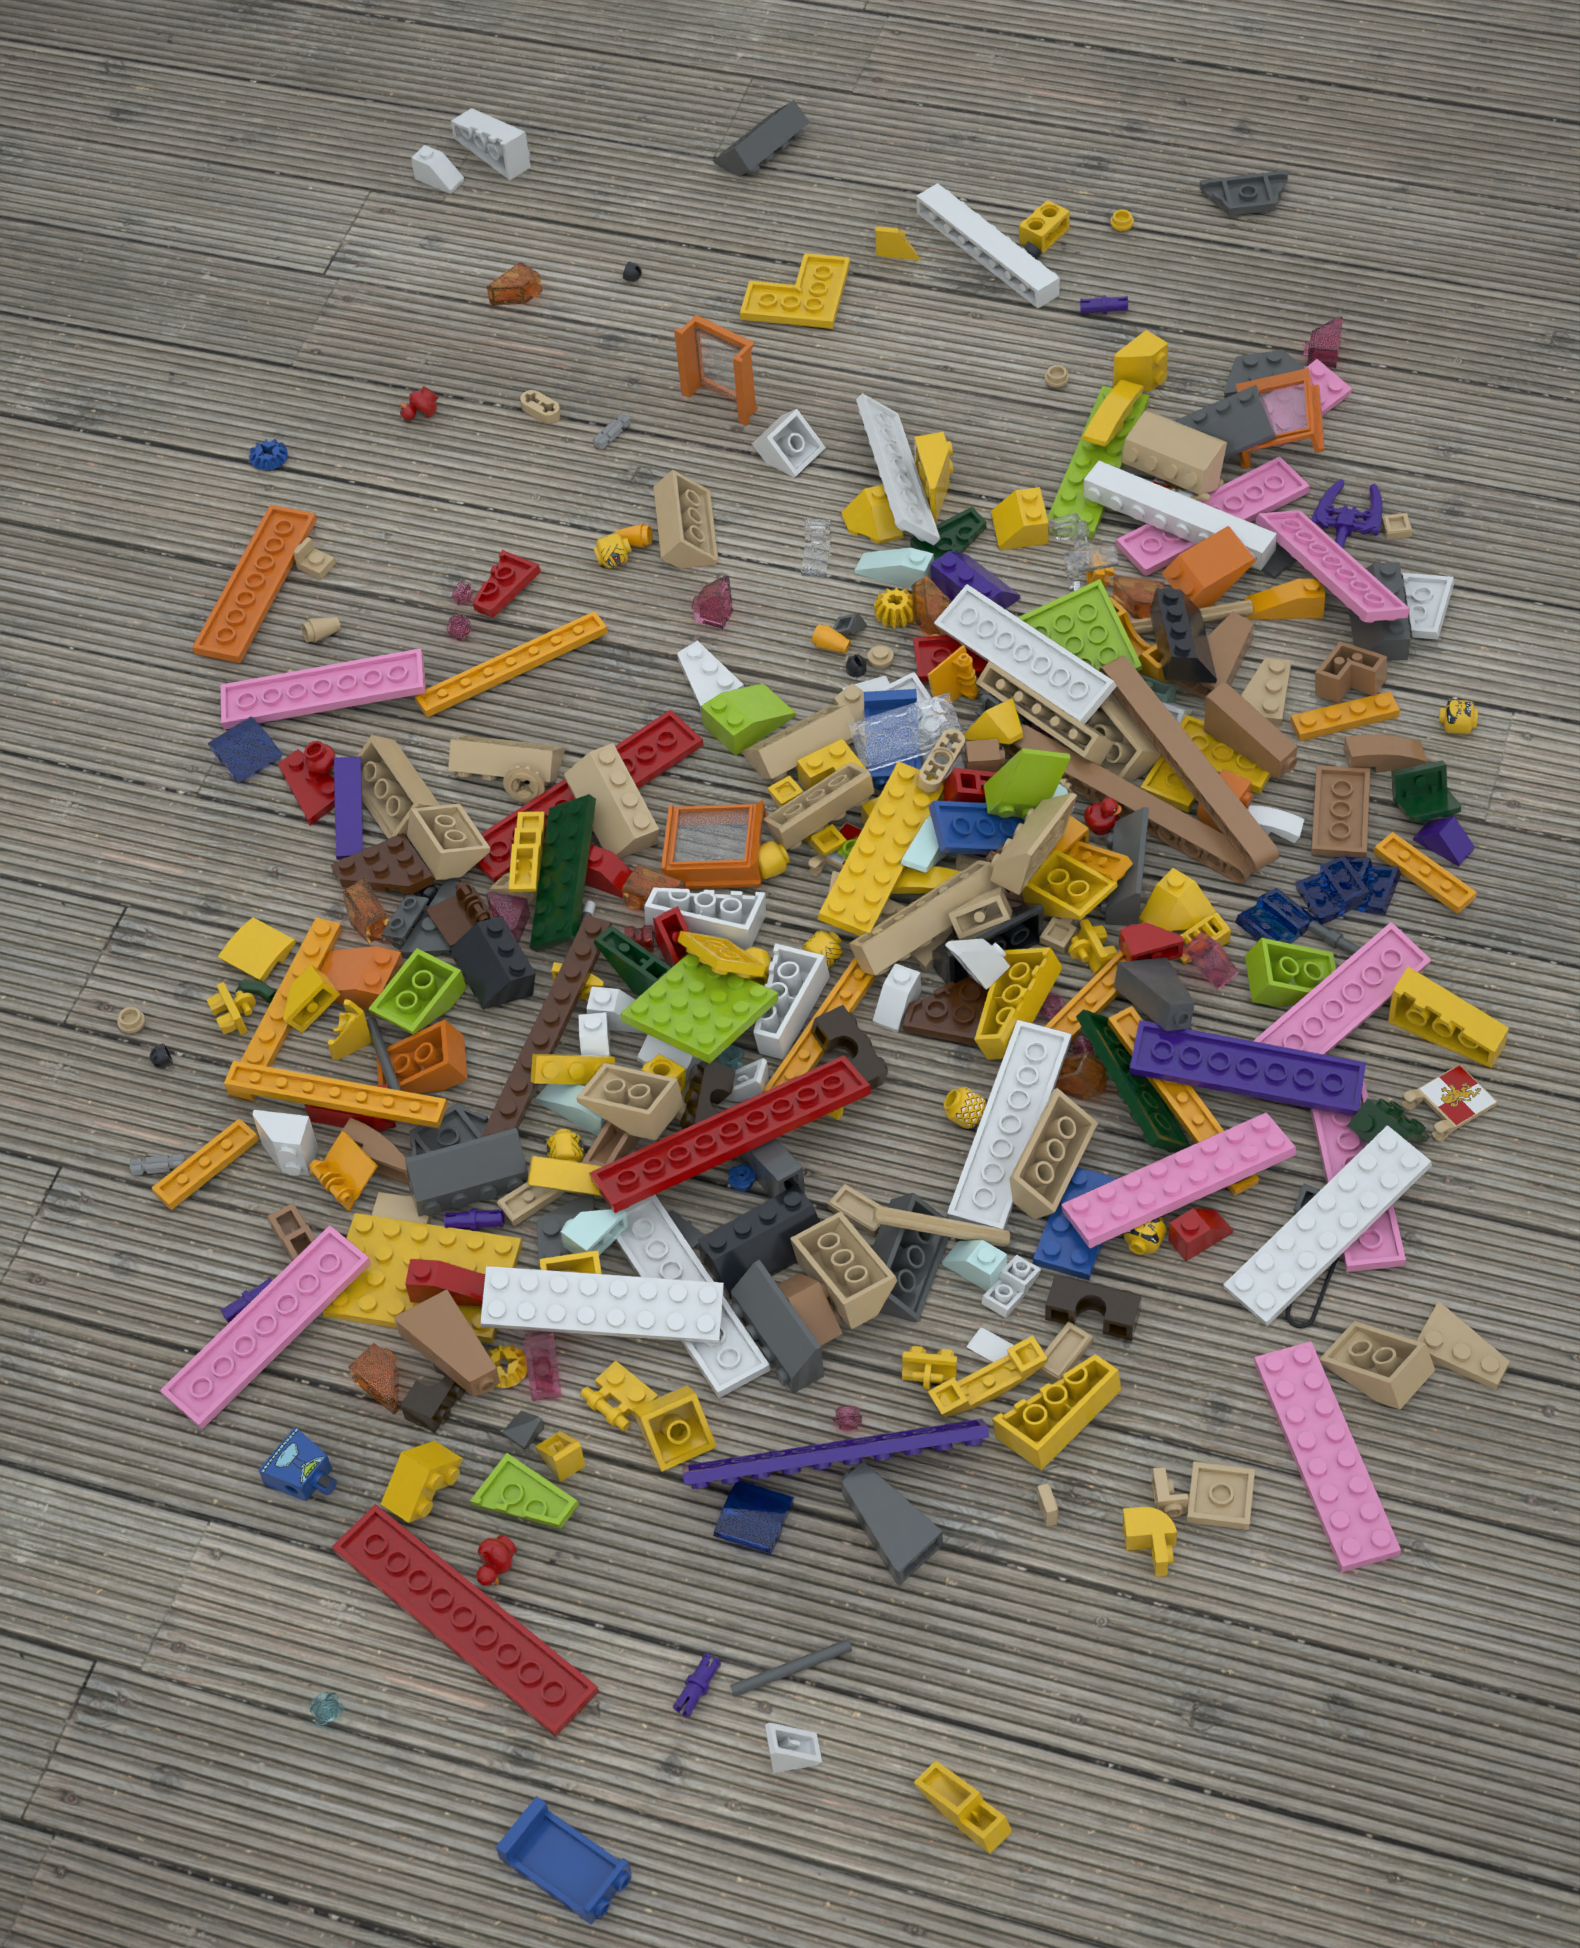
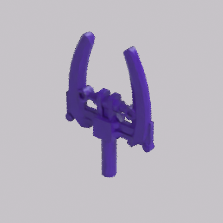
(1347, 518)

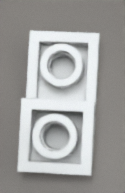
(1278, 822)
(1011, 1287)

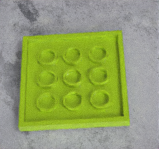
(1085, 626)
(699, 1008)

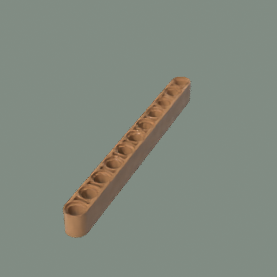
(1190, 765)
(1164, 820)

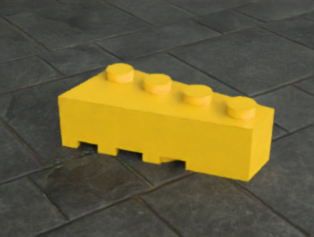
(1015, 997)
(1445, 1019)
(1054, 1416)

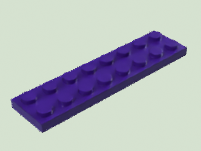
(1248, 1068)

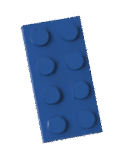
(969, 827)
(1060, 1244)

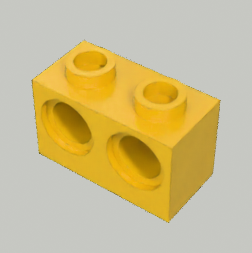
(1044, 225)

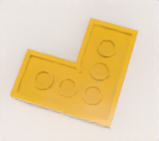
(807, 303)
(1167, 786)

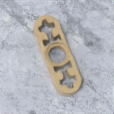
(941, 771)

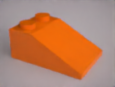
(1210, 567)
(361, 972)
(428, 1060)

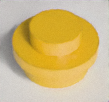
(1122, 220)

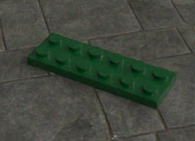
(563, 873)
(1136, 1091)

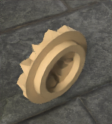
(527, 792)

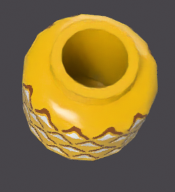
(964, 1107)

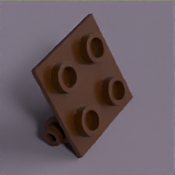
(459, 913)

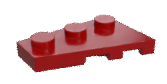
(506, 582)
(312, 790)

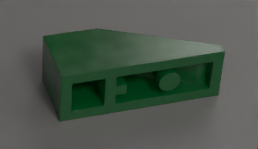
(630, 960)

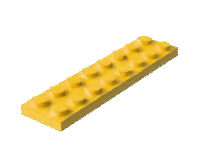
(877, 855)

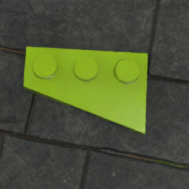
(524, 1494)

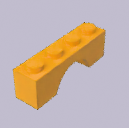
(1146, 653)

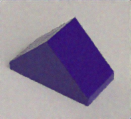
(1446, 839)

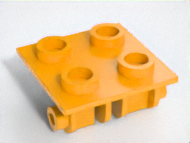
(954, 676)
(344, 1170)

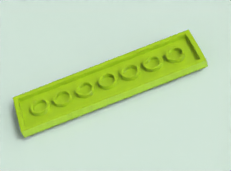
(1087, 454)

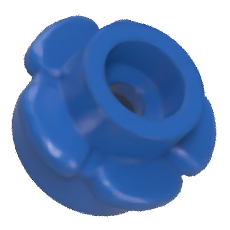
(741, 1183)

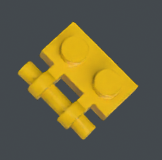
(621, 1387)

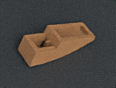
(1383, 752)
(610, 1146)
(382, 1151)
(291, 1230)

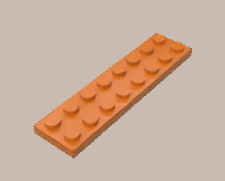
(254, 584)

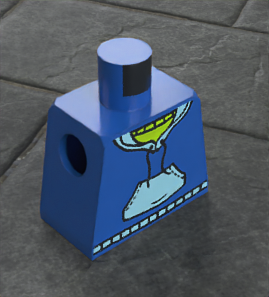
(298, 1468)

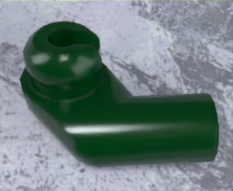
(258, 988)

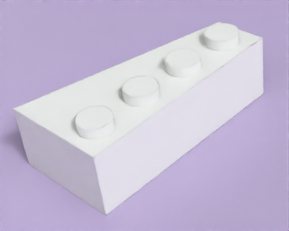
(493, 142)
(712, 914)
(799, 982)

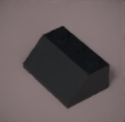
(493, 963)

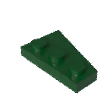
(954, 533)

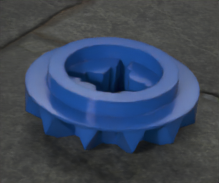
(266, 461)

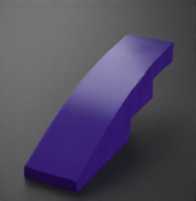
(348, 806)

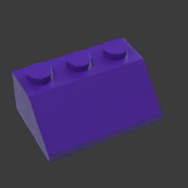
(955, 570)

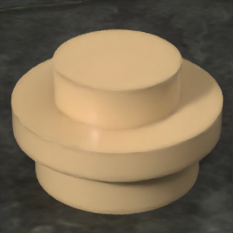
(1056, 376)
(880, 657)
(130, 1020)

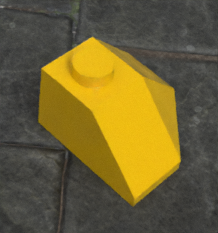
(872, 516)
(1176, 903)

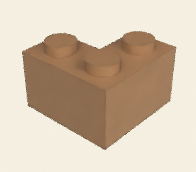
(1347, 669)
(984, 755)
(811, 1304)

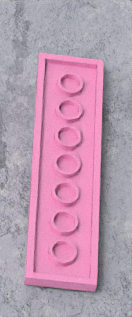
(1244, 497)
(1333, 566)
(323, 688)
(1347, 994)
(1338, 1144)
(1178, 1180)
(265, 1327)
(1327, 1457)

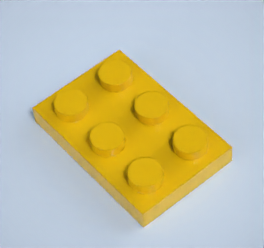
(721, 955)

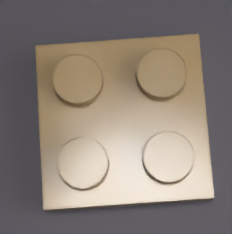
(1221, 1495)

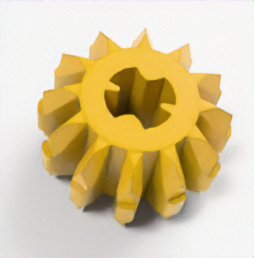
(894, 608)

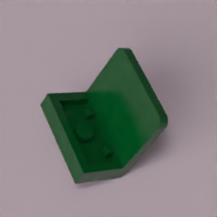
(1423, 792)
(1377, 1114)

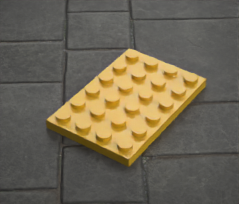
(391, 1243)

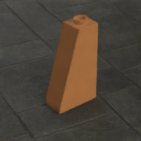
(1228, 648)
(1248, 731)
(449, 1342)

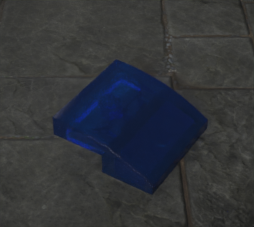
(245, 749)
(1380, 882)
(1332, 890)
(1275, 918)
(753, 1516)

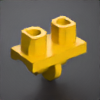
(1089, 948)
(240, 1004)
(928, 1367)

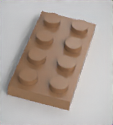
(1340, 811)

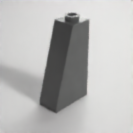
(1156, 992)
(774, 1168)
(891, 1522)

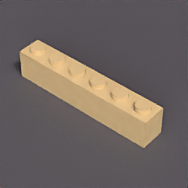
(1045, 714)
(920, 921)

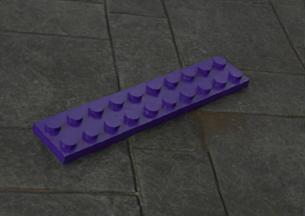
(822, 1454)

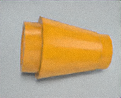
(637, 535)
(829, 639)

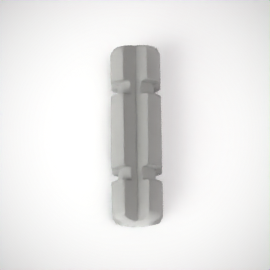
(611, 431)
(156, 1164)

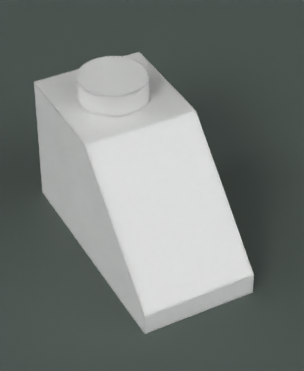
(436, 170)
(980, 959)
(898, 990)
(613, 1003)
(594, 1034)

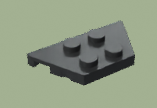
(1247, 192)
(1259, 366)
(426, 934)
(456, 1127)
(551, 1225)

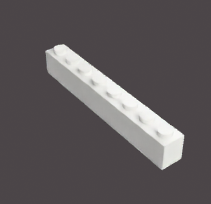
(988, 245)
(1172, 510)

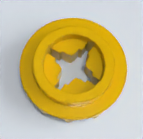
(516, 1369)

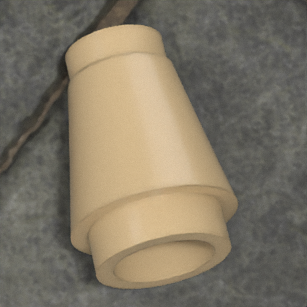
(320, 628)

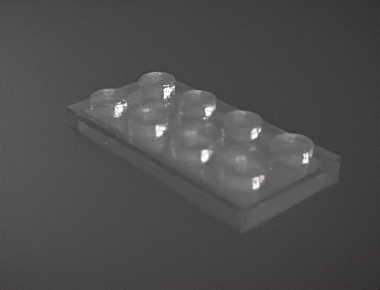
(903, 731)

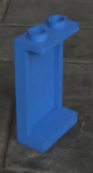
(879, 702)
(563, 1862)

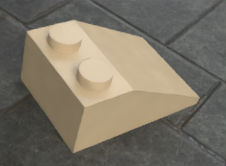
(633, 1099)
(1380, 1363)

